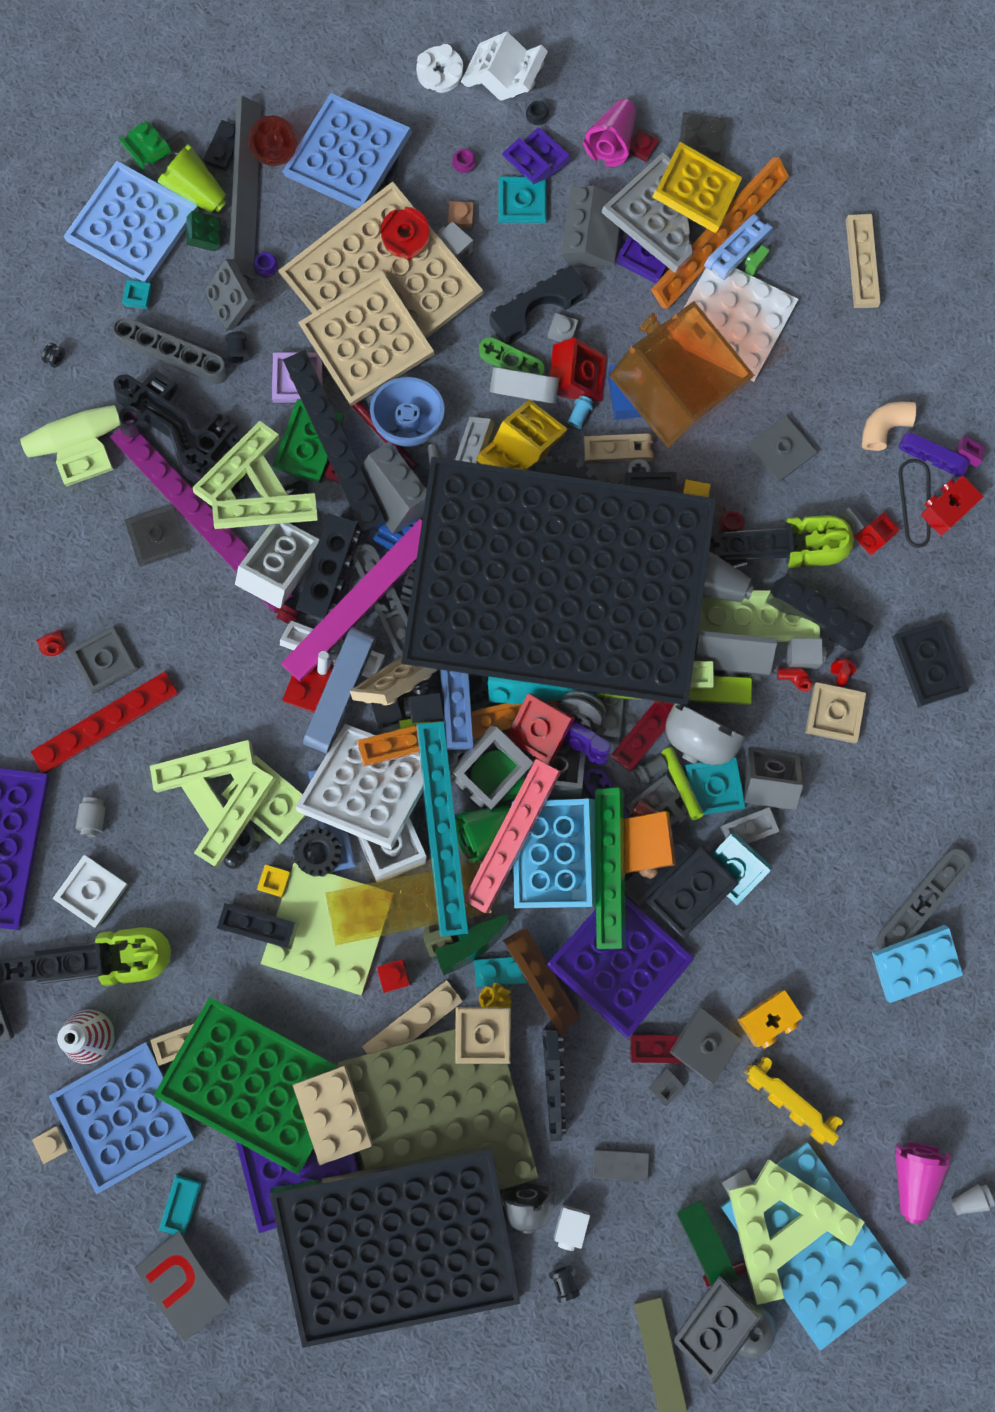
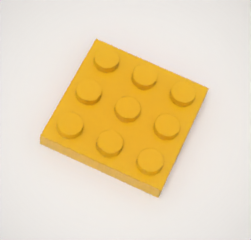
(697, 187)

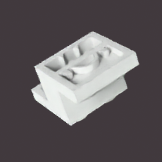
(504, 66)

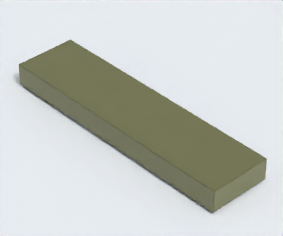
(660, 1355)

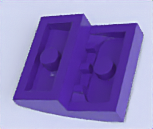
(536, 156)

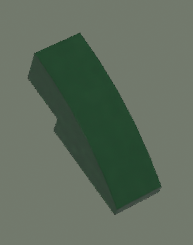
(471, 945)
(706, 1243)

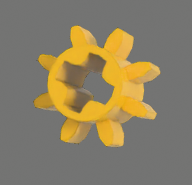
(495, 996)

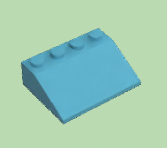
(558, 858)

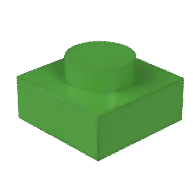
(756, 260)

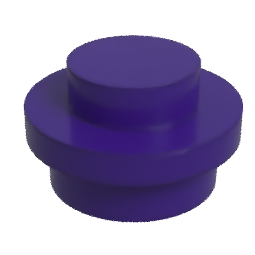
(266, 264)

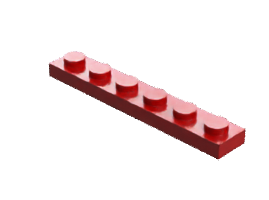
(104, 723)

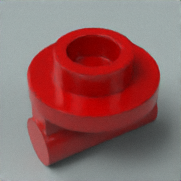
(52, 643)
(844, 669)

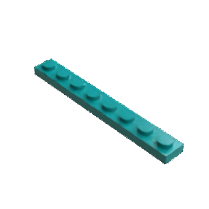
(442, 829)

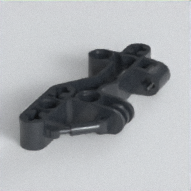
(150, 404)

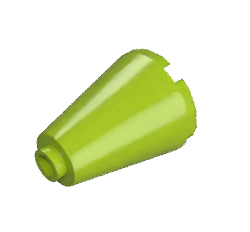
(193, 181)

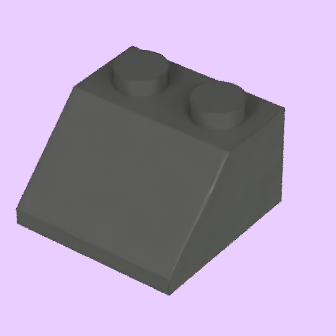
(772, 779)

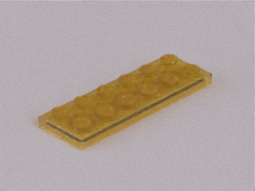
(390, 906)

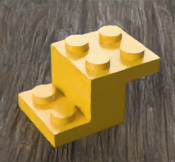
(523, 438)

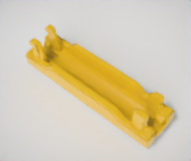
(800, 1110)

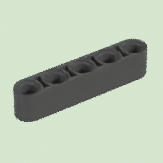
(162, 343)

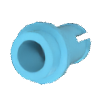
(580, 412)

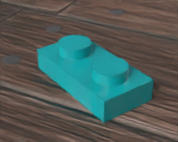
(499, 971)

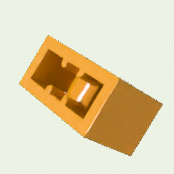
(755, 1020)

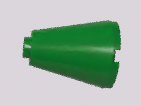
(478, 830)

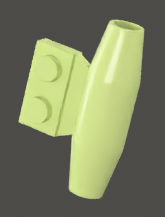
(76, 443)

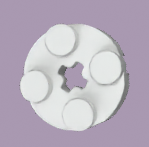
(442, 56)

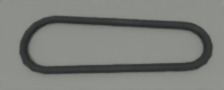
(904, 505)

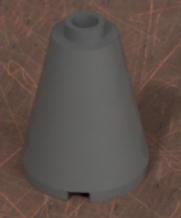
(725, 581)

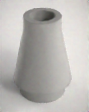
(973, 1200)

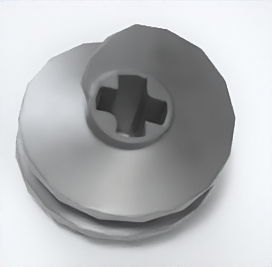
(584, 708)

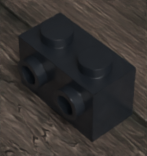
(424, 703)

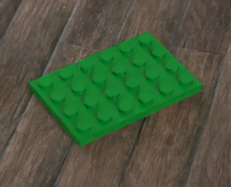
(242, 1083)

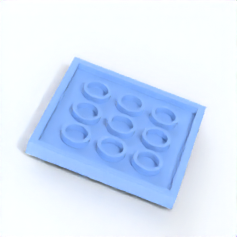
(130, 223)

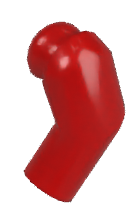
(797, 677)

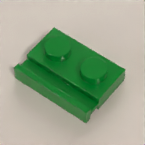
(145, 144)

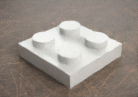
(90, 891)

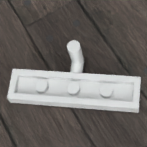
(296, 633)

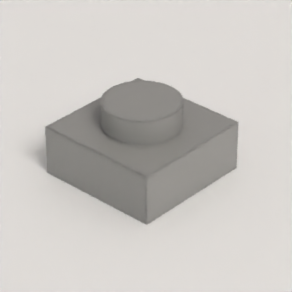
(562, 328)

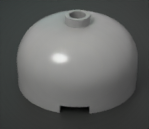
(701, 737)

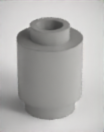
(90, 816)

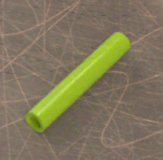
(682, 783)

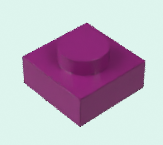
(971, 450)

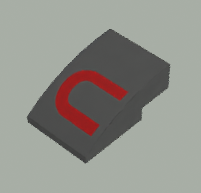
(182, 1286)

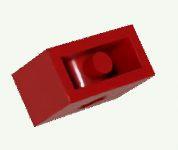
(960, 495)

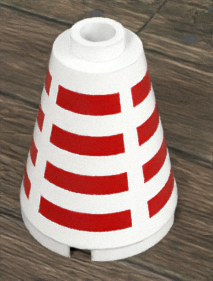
(87, 1036)

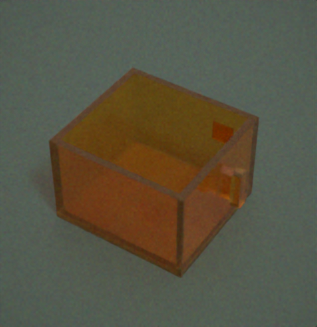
(680, 372)

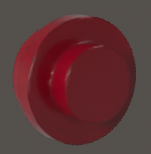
(731, 521)
(286, 614)

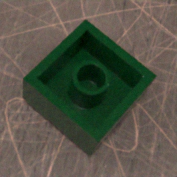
(203, 231)

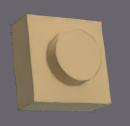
(51, 1144)

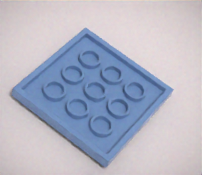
(347, 151)
(118, 1120)

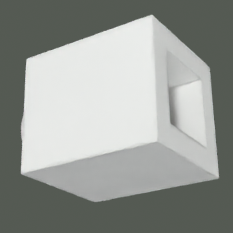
(571, 1227)

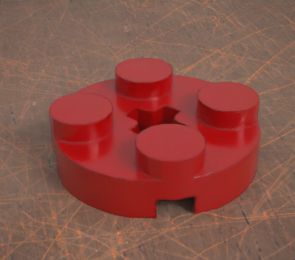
(403, 219)

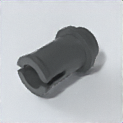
(650, 769)

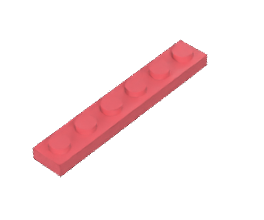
(512, 836)

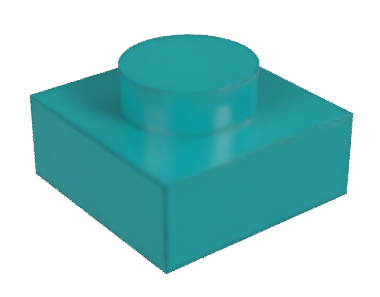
(137, 294)

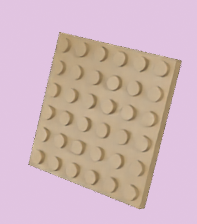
(429, 285)

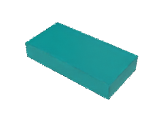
(180, 1205)

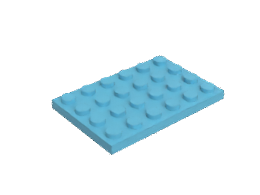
(828, 1281)

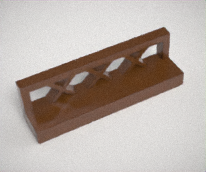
(541, 980)

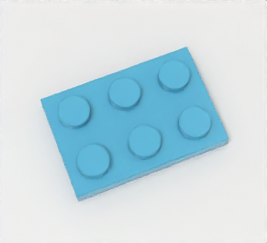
(917, 963)

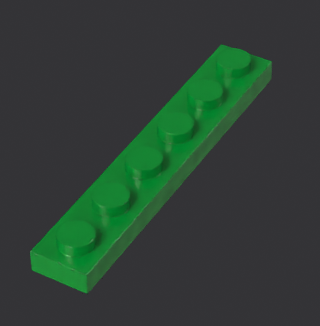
(610, 868)

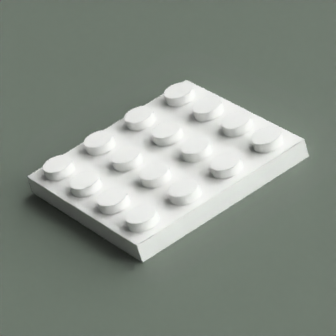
(744, 312)
(360, 799)

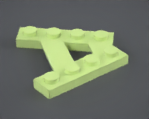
(274, 504)
(223, 822)
(767, 1254)

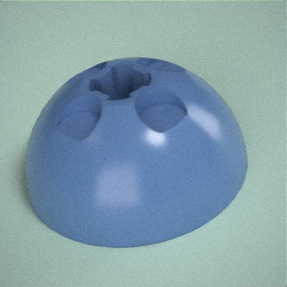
(407, 411)

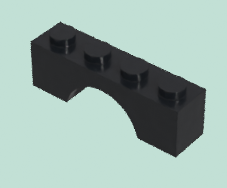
(562, 289)
(840, 624)

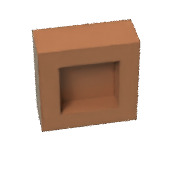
(461, 214)

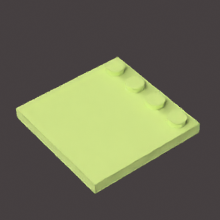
(314, 947)

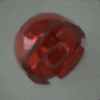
(272, 140)

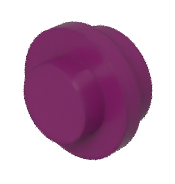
(464, 161)

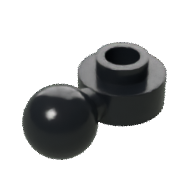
(247, 842)

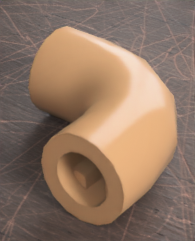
(885, 418)

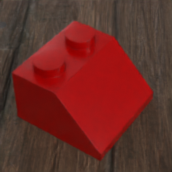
(579, 370)

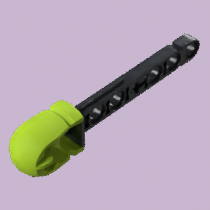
(835, 544)
(97, 959)

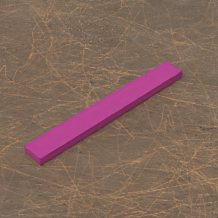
(354, 605)

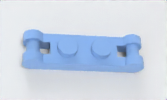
(738, 246)

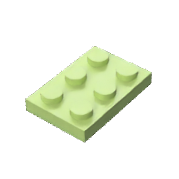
(278, 810)

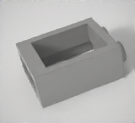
(496, 736)

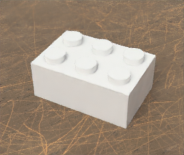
(277, 563)

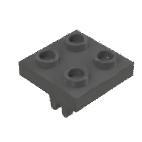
(230, 294)

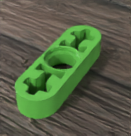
(492, 358)

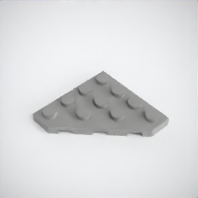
(649, 221)

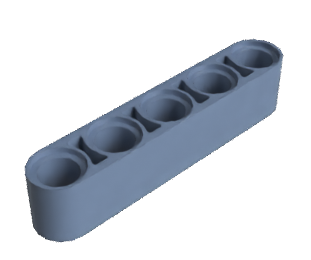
(337, 694)

